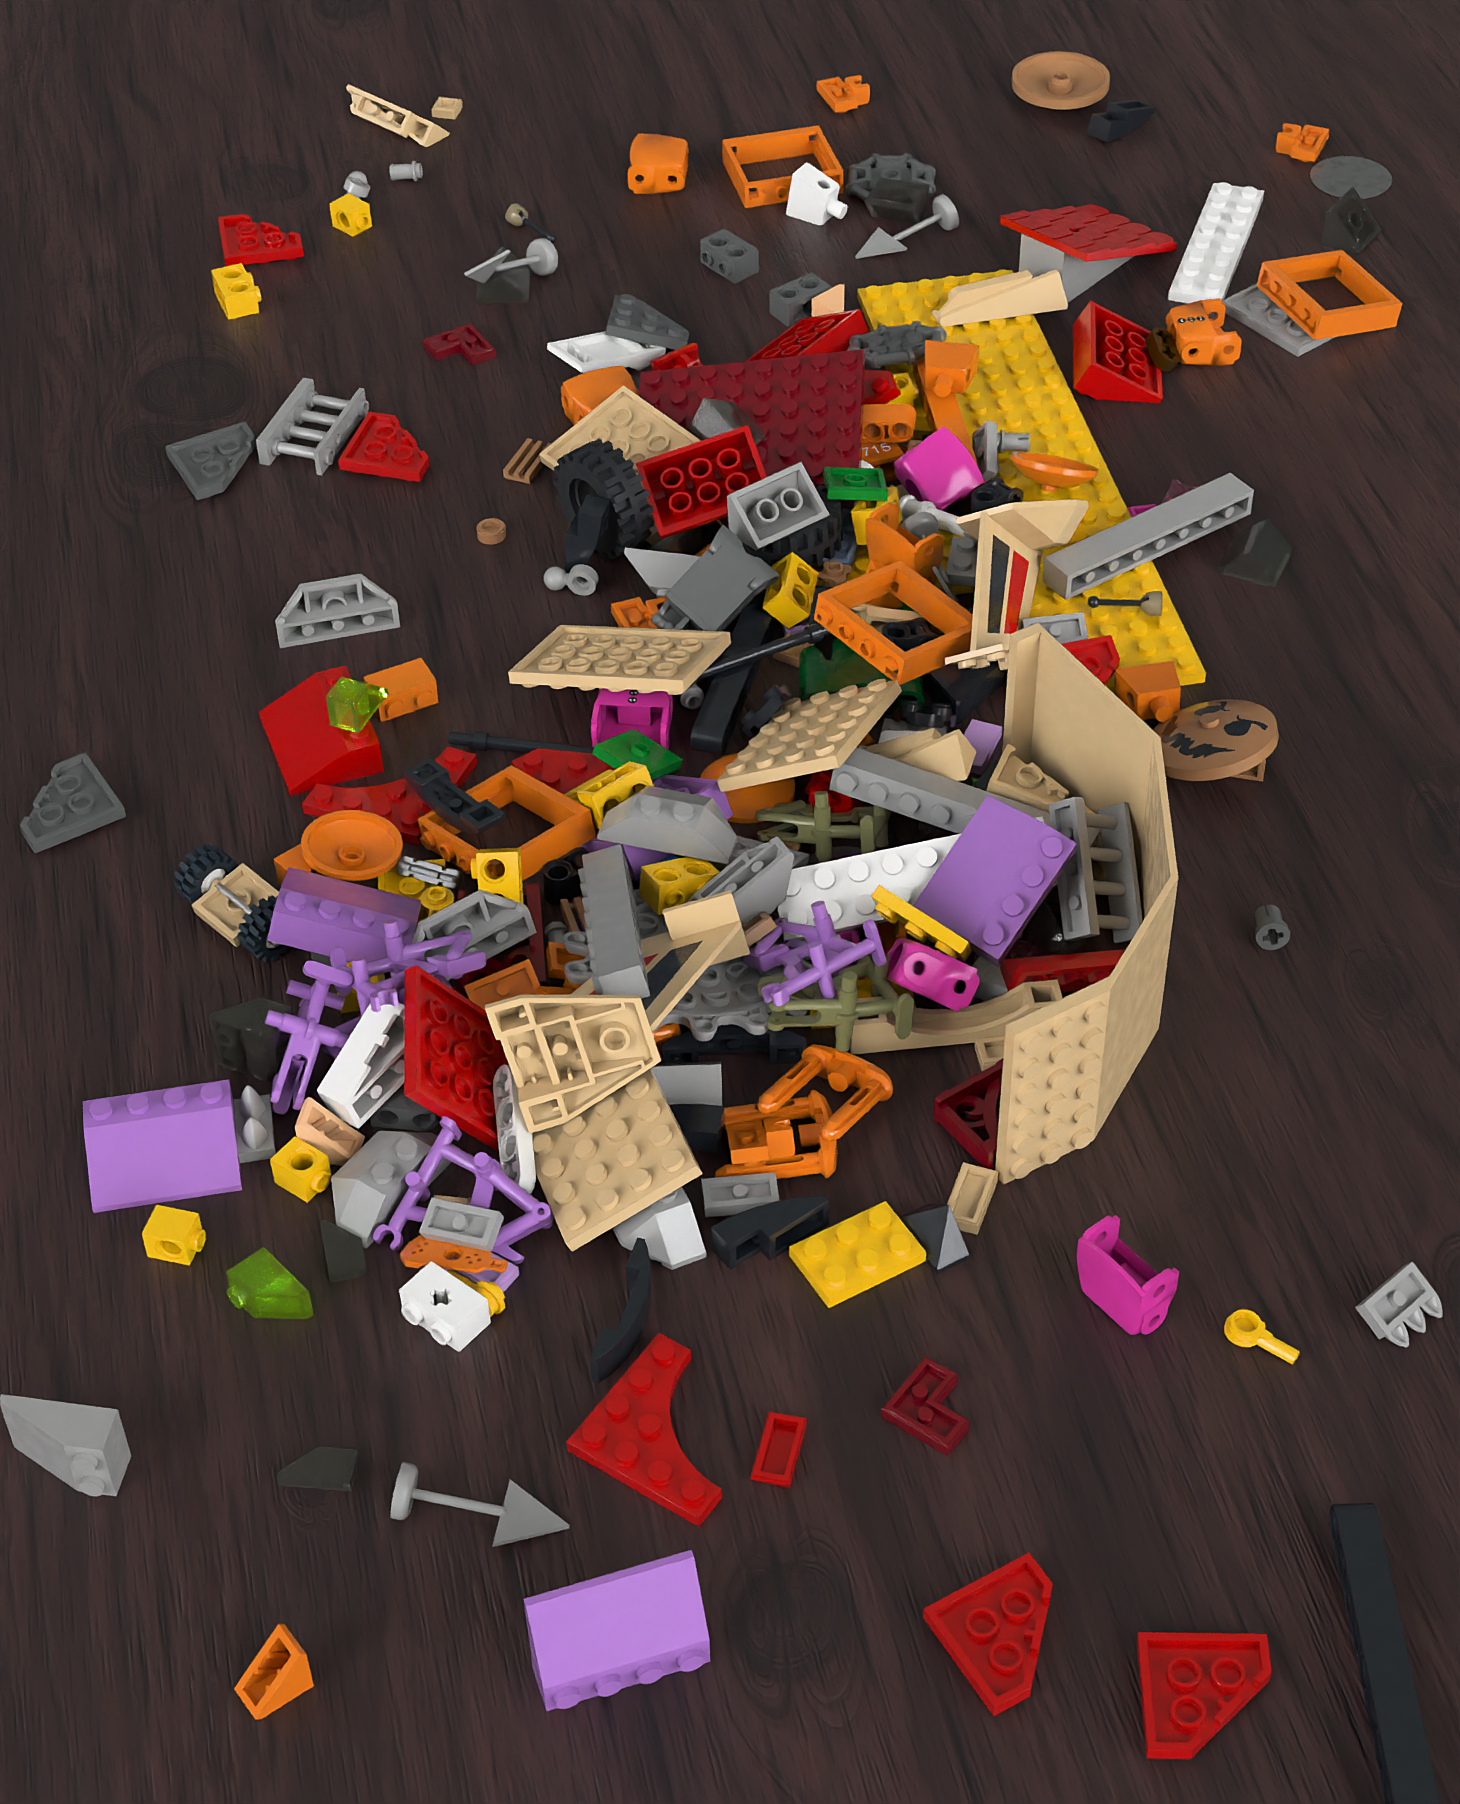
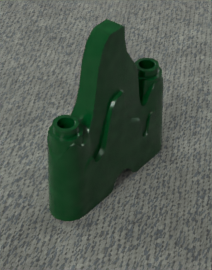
(844, 670)

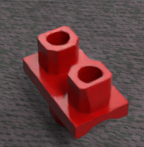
(680, 358)
(838, 802)

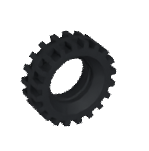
(604, 473)
(808, 543)

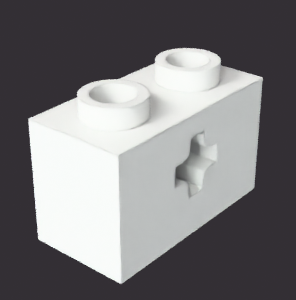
(444, 1306)

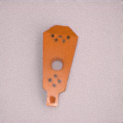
(423, 1250)

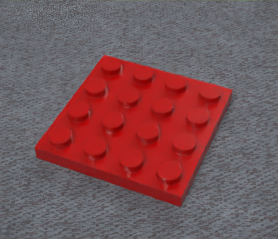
(450, 1055)

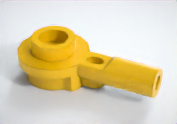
(436, 899)
(488, 1290)
(1247, 1330)

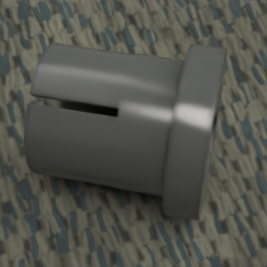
(1280, 930)

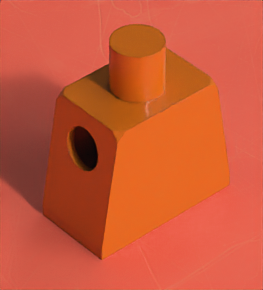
(949, 366)
(1149, 690)

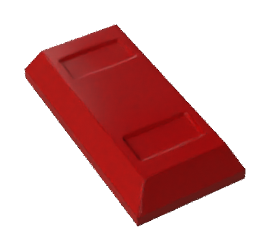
(779, 1449)

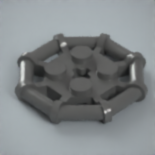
(888, 167)
(896, 343)

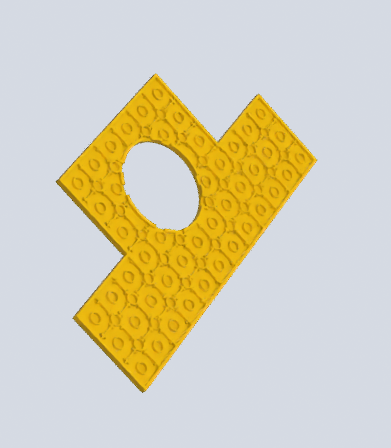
(1027, 393)

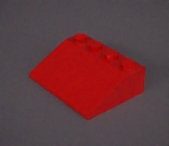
(815, 336)
(1113, 358)
(693, 482)
(308, 746)

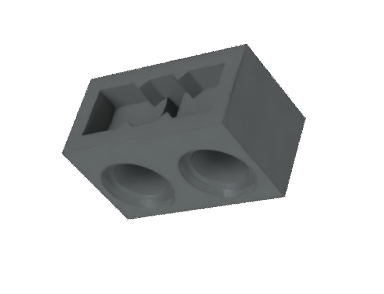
(729, 256)
(794, 299)

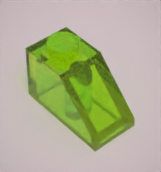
(353, 703)
(267, 1289)

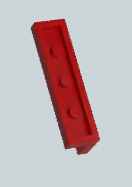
(1071, 970)

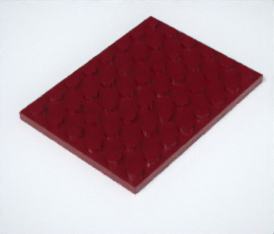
(801, 403)

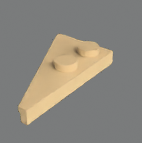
(1025, 783)

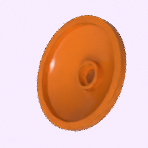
(1053, 470)
(748, 800)
(351, 845)

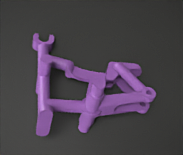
(822, 944)
(401, 958)
(306, 1032)
(489, 1179)

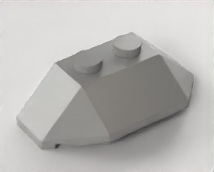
(659, 568)
(335, 610)
(671, 824)
(755, 878)
(492, 919)
(374, 1180)
(667, 1230)

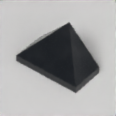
(938, 1235)

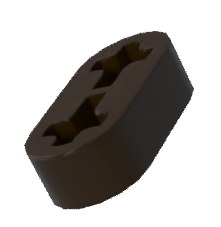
(1162, 349)

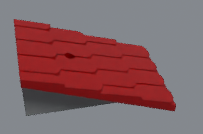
(1081, 243)

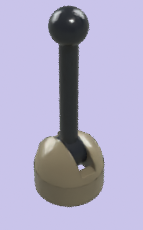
(518, 215)
(1150, 603)

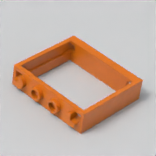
(771, 147)
(1279, 282)
(915, 591)
(571, 821)

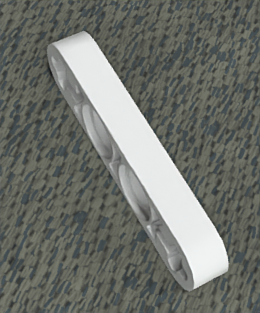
(513, 1135)

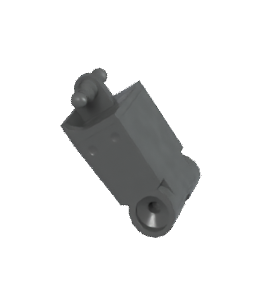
(715, 587)

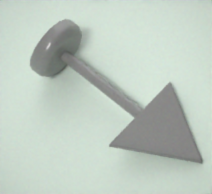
(883, 243)
(540, 257)
(921, 526)
(519, 1516)

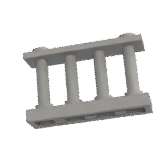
(296, 411)
(1076, 882)

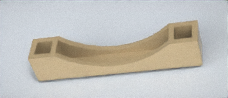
(951, 1027)

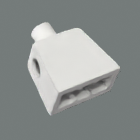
(814, 196)

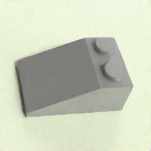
(71, 1441)

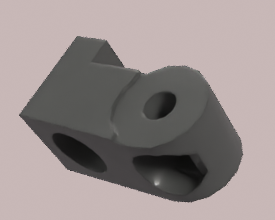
(404, 1113)

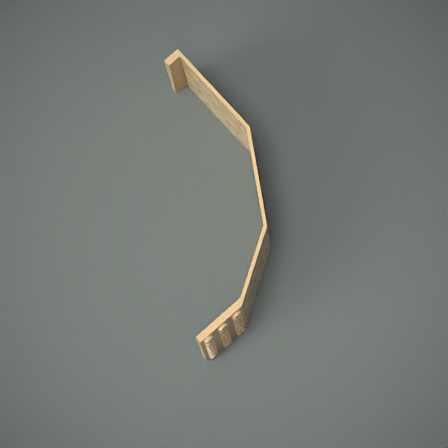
(1079, 1052)

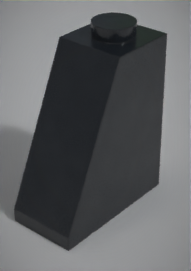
(963, 687)

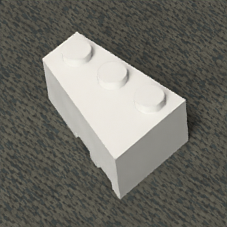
(367, 1066)

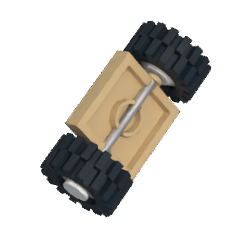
(230, 900)

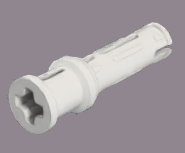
(910, 505)

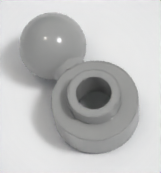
(357, 184)
(580, 579)

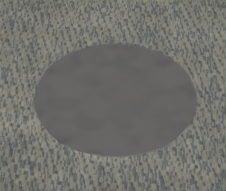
(1341, 173)

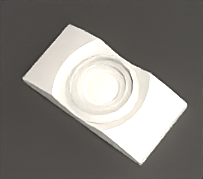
(603, 351)

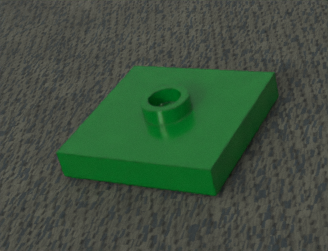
(855, 484)
(639, 749)

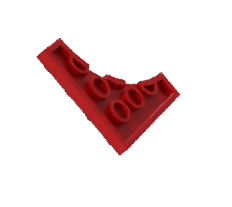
(392, 800)
(634, 1436)

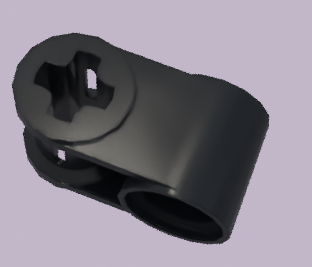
(993, 495)
(909, 633)
(562, 877)

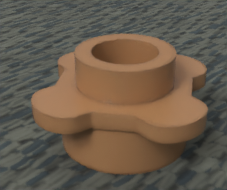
(834, 573)

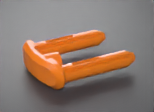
(841, 1071)
(809, 1134)

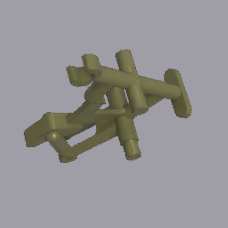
(817, 827)
(842, 1008)

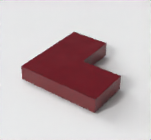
(461, 340)
(919, 1410)

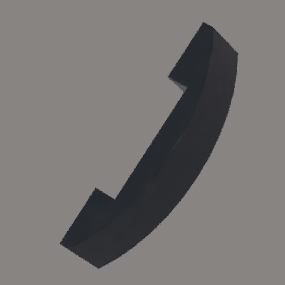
(449, 801)
(782, 1045)
(616, 1345)

